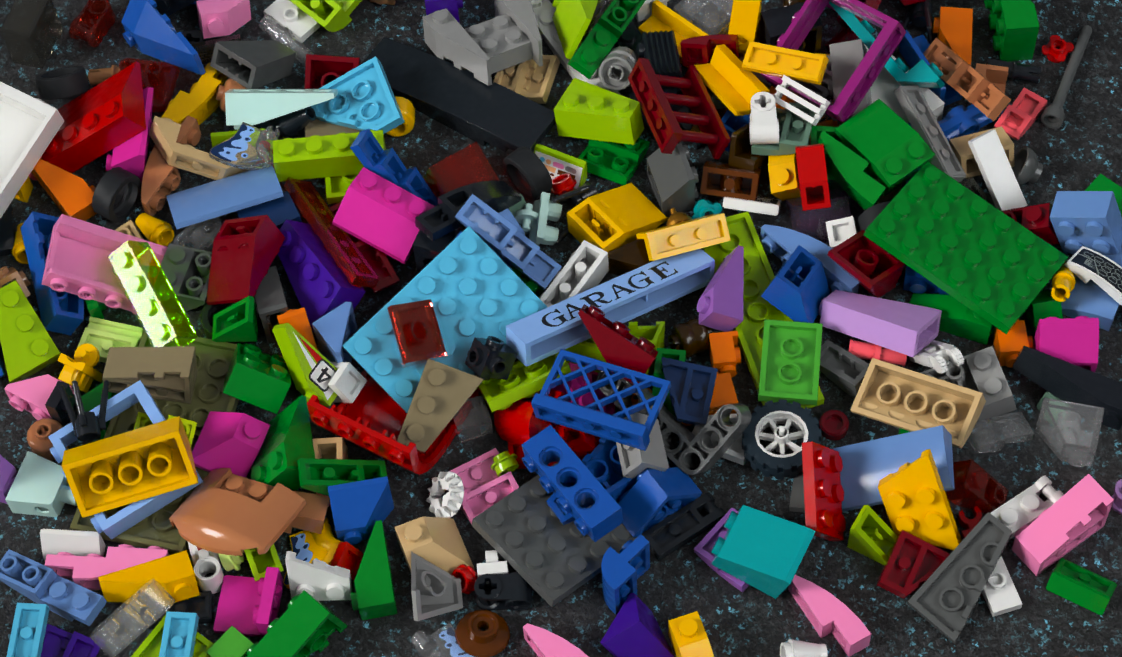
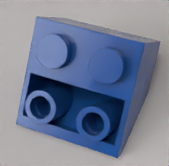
(799, 287)

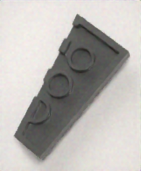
(958, 582)

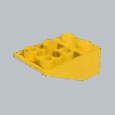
(614, 217)

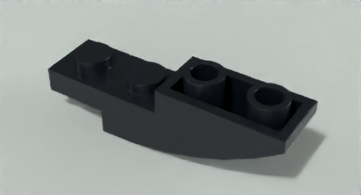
(442, 218)

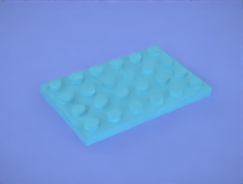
(471, 298)

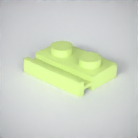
(109, 334)

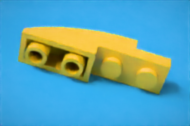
(200, 101)

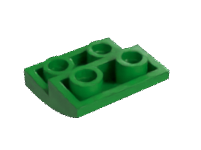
(614, 160)

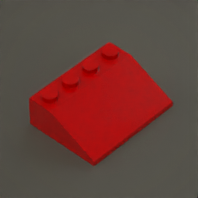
(99, 120)

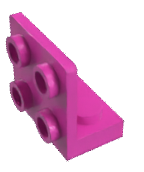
(249, 603)

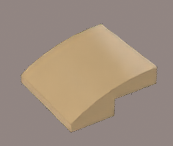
(530, 79)

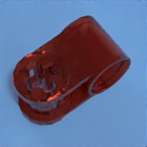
(93, 22)

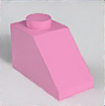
(222, 16)

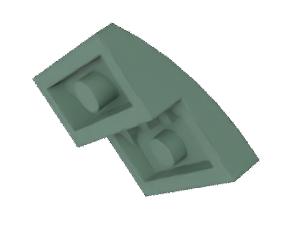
(792, 133)

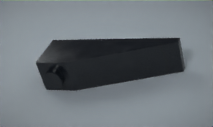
(1073, 383)

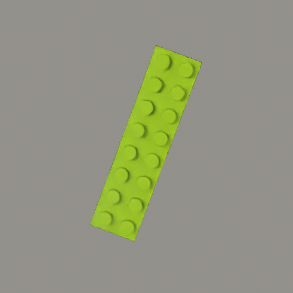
(756, 279)

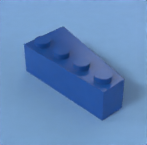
(58, 310)

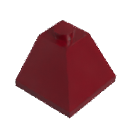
(868, 264)

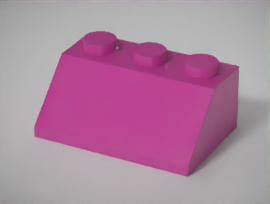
(133, 153)
(381, 214)

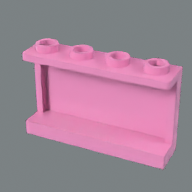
(81, 265)

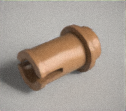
(97, 76)

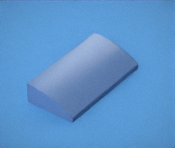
(224, 196)
(1092, 300)
(873, 460)

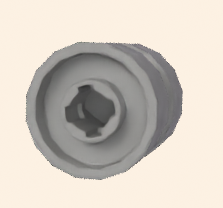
(619, 62)

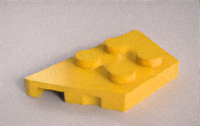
(919, 503)

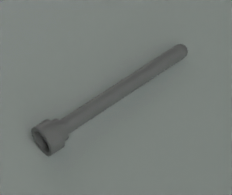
(1054, 113)

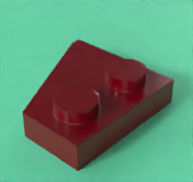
(910, 564)

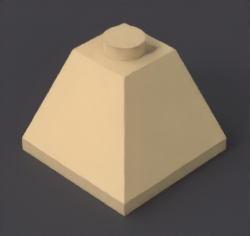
(434, 541)

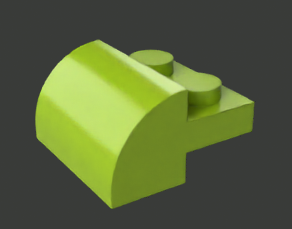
(330, 14)

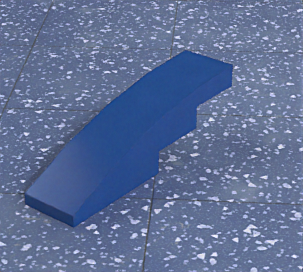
(389, 166)

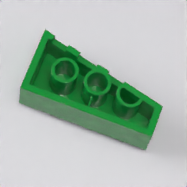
(299, 630)

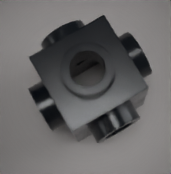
(490, 358)

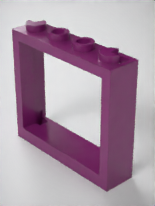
(869, 67)

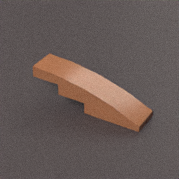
(967, 80)

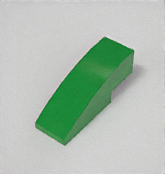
(850, 173)

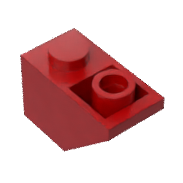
(813, 177)

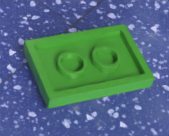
(790, 362)

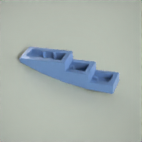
(508, 241)

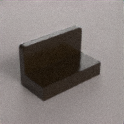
(740, 151)

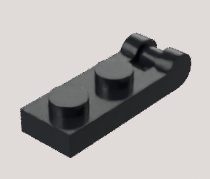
(683, 526)

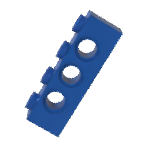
(550, 447)

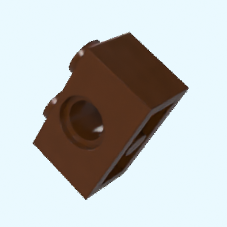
(729, 181)

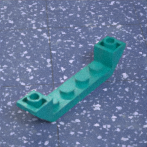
(920, 75)

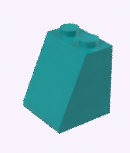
(761, 549)

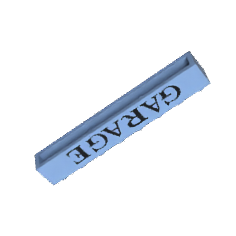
(619, 298)

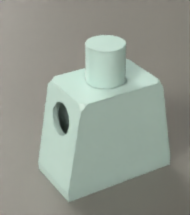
(39, 488)

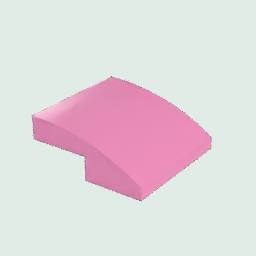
(482, 484)

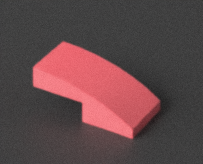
(1021, 114)

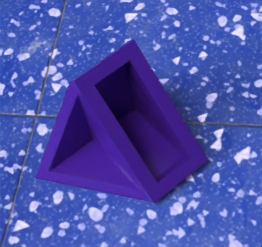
(635, 632)

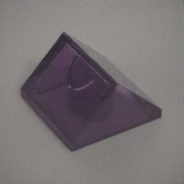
(813, 221)

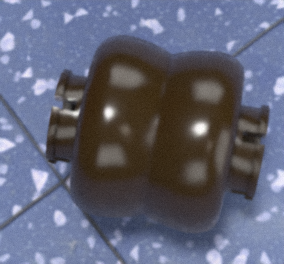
(690, 337)

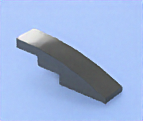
(843, 368)

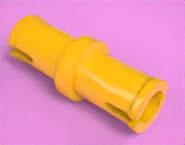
(1062, 283)

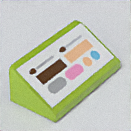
(561, 163)

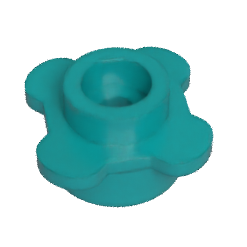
(704, 206)

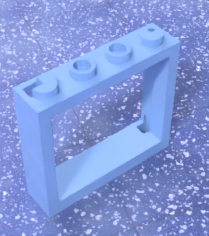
(138, 510)

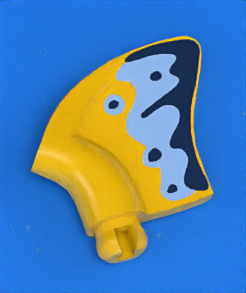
(313, 546)

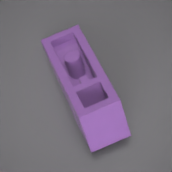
(722, 300)

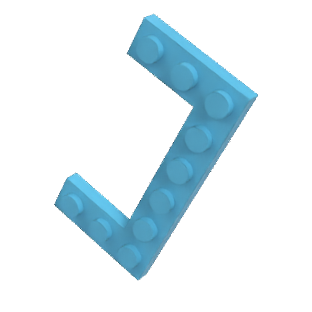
(31, 623)

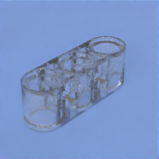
(132, 618)

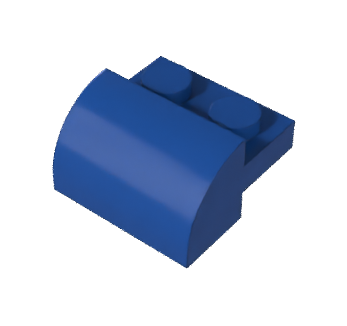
(623, 570)

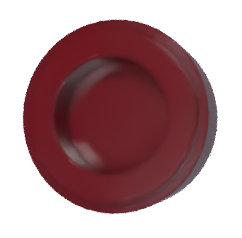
(833, 425)

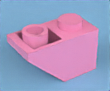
(32, 395)

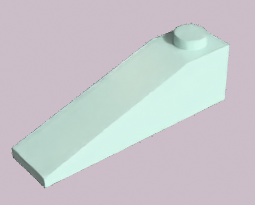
(261, 105)

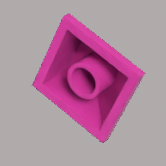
(229, 442)

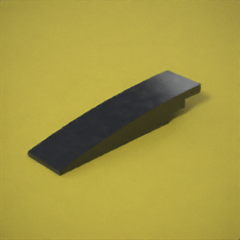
(462, 101)

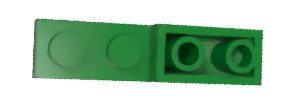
(604, 36)

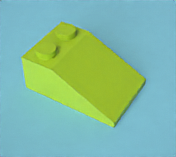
(571, 22)

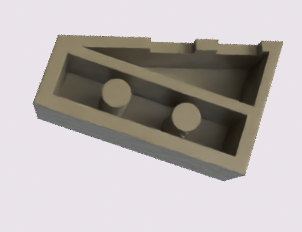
(164, 371)
(435, 403)

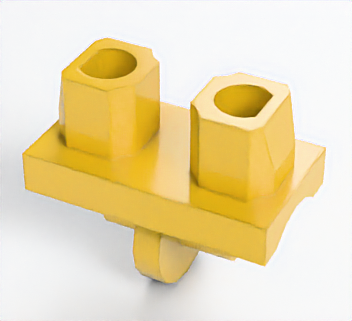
(81, 367)

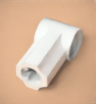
(205, 563)

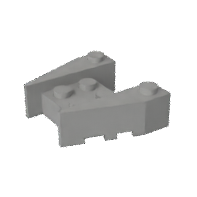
(489, 45)

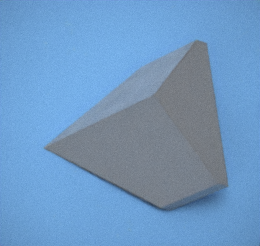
(433, 589)

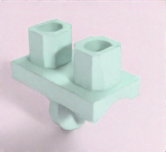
(542, 211)

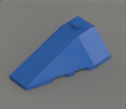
(157, 36)
(606, 468)

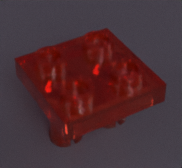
(157, 75)

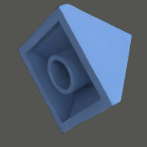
(334, 331)

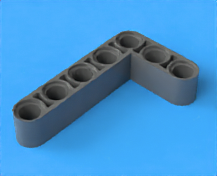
(689, 443)

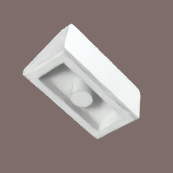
(71, 541)

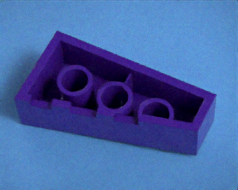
(313, 272)

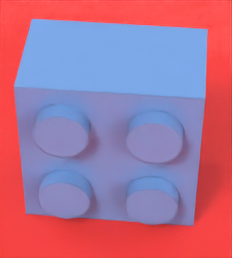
(1087, 221)

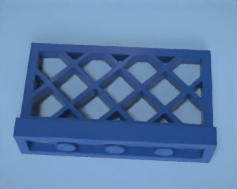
(596, 422)

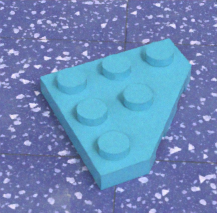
(362, 100)

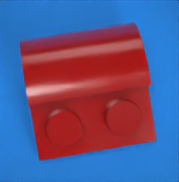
(519, 422)

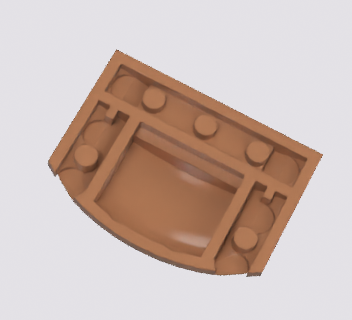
(236, 513)

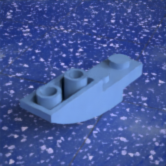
(784, 241)
(46, 587)

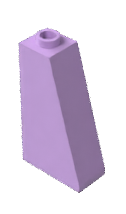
(881, 321)

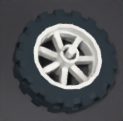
(769, 415)

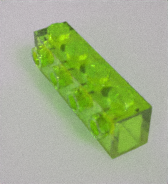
(151, 295)

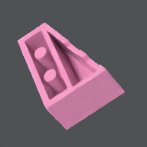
(1063, 525)

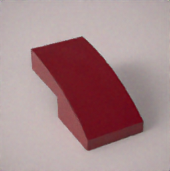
(701, 48)

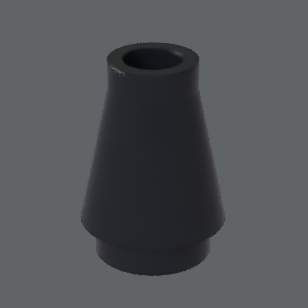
(292, 123)

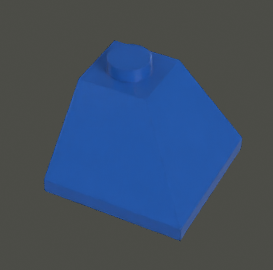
(359, 506)

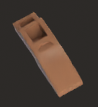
(159, 177)

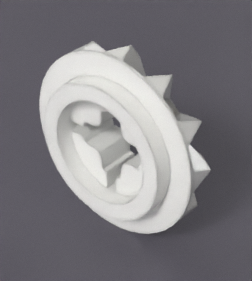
(452, 500)

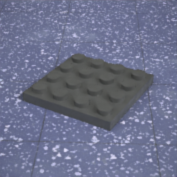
(539, 547)

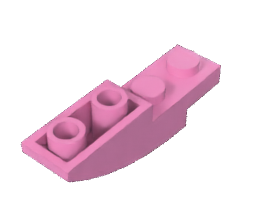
(87, 569)

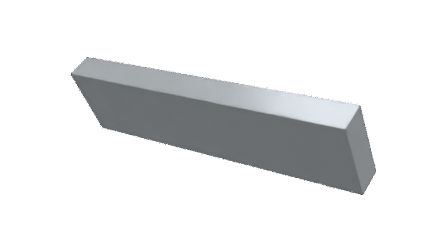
(926, 125)

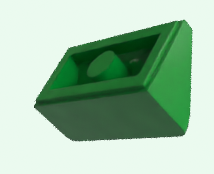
(1081, 586)

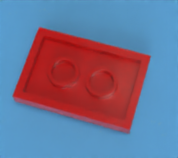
(823, 491)

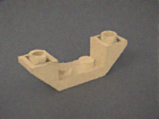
(184, 156)

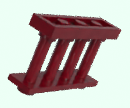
(665, 121)

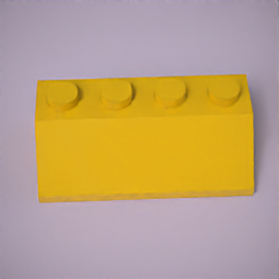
(130, 467)

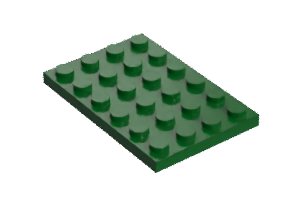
(966, 247)

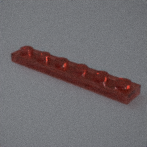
(335, 240)

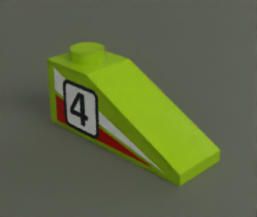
(306, 364)

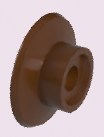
(479, 642)

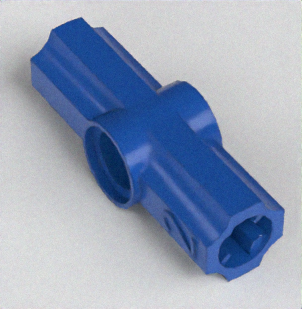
(963, 121)

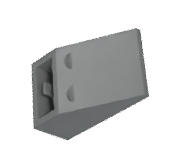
(983, 374)

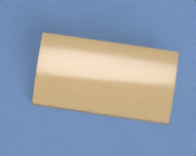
(917, 401)

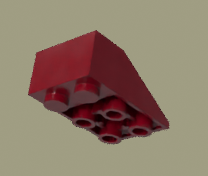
(242, 258)

